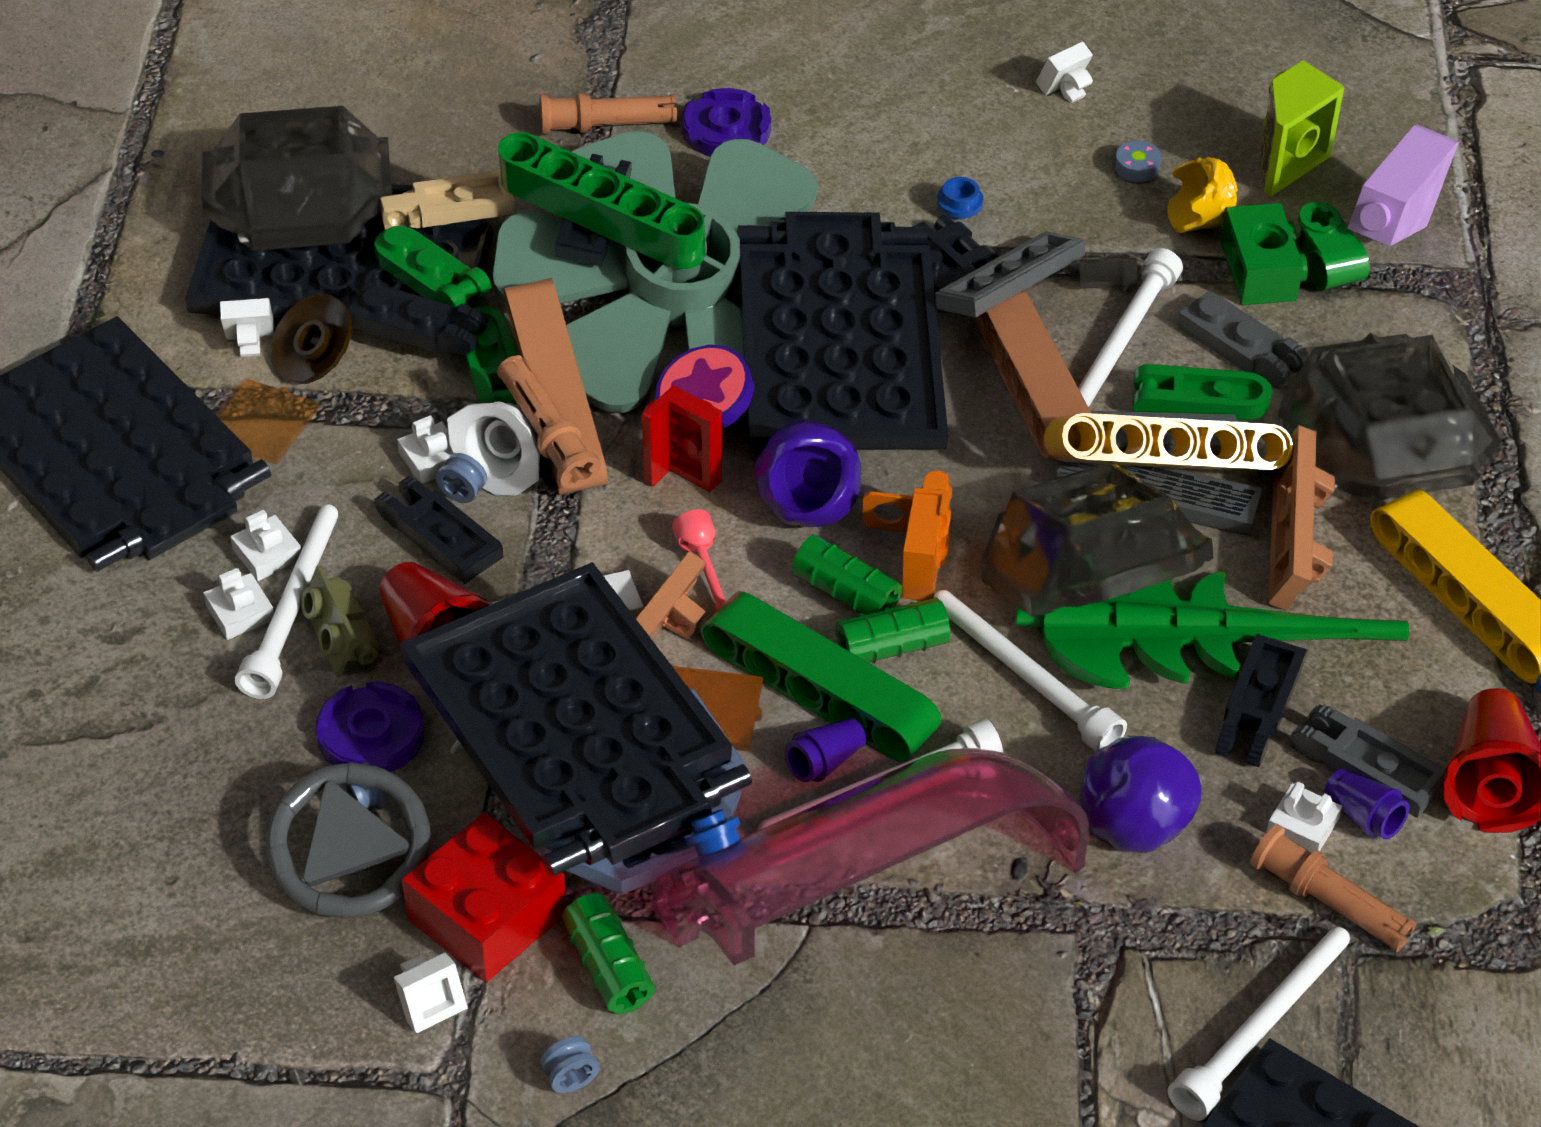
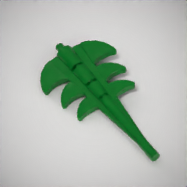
(1158, 624)

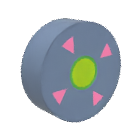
(1138, 161)

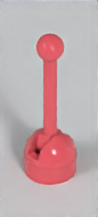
(695, 533)

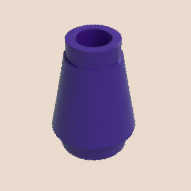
(822, 749)
(1369, 804)

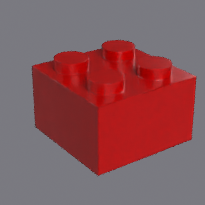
(484, 897)

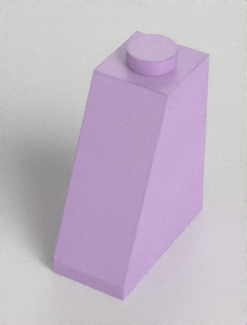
(1404, 187)

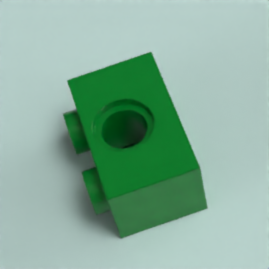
(1263, 254)

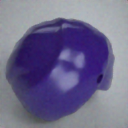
(808, 474)
(1139, 793)

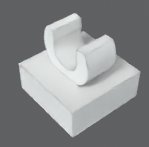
(1067, 72)
(247, 323)
(425, 448)
(265, 545)
(238, 604)
(1306, 816)
(429, 991)

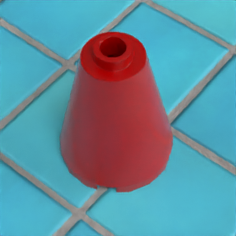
(423, 600)
(1495, 765)

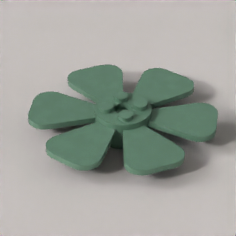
(623, 340)

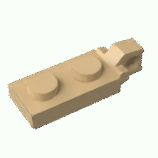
(448, 201)

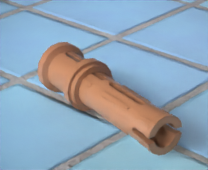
(583, 112)
(556, 436)
(1309, 874)

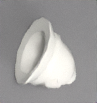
(500, 441)

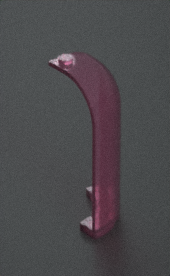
(857, 837)

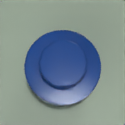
(960, 198)
(713, 833)

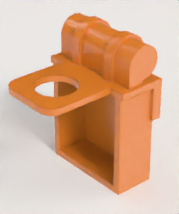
(926, 527)

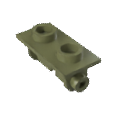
(337, 621)

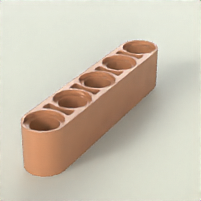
(549, 353)
(1031, 367)

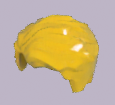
(1204, 195)

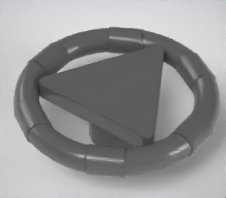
(347, 839)

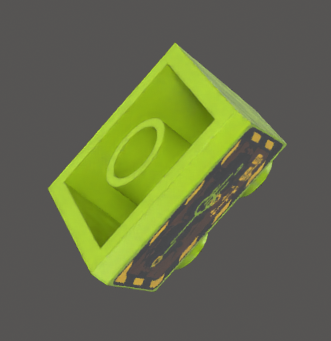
(1298, 124)

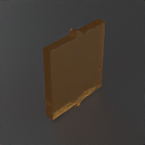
(267, 418)
(730, 699)

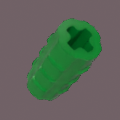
(845, 577)
(895, 630)
(607, 953)

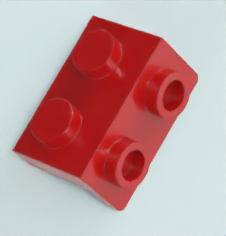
(683, 438)

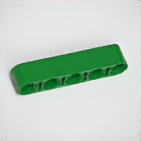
(602, 200)
(821, 675)

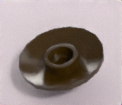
(311, 339)

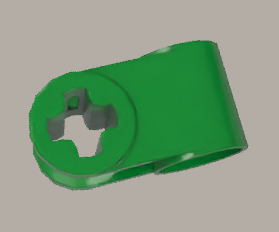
(1330, 247)

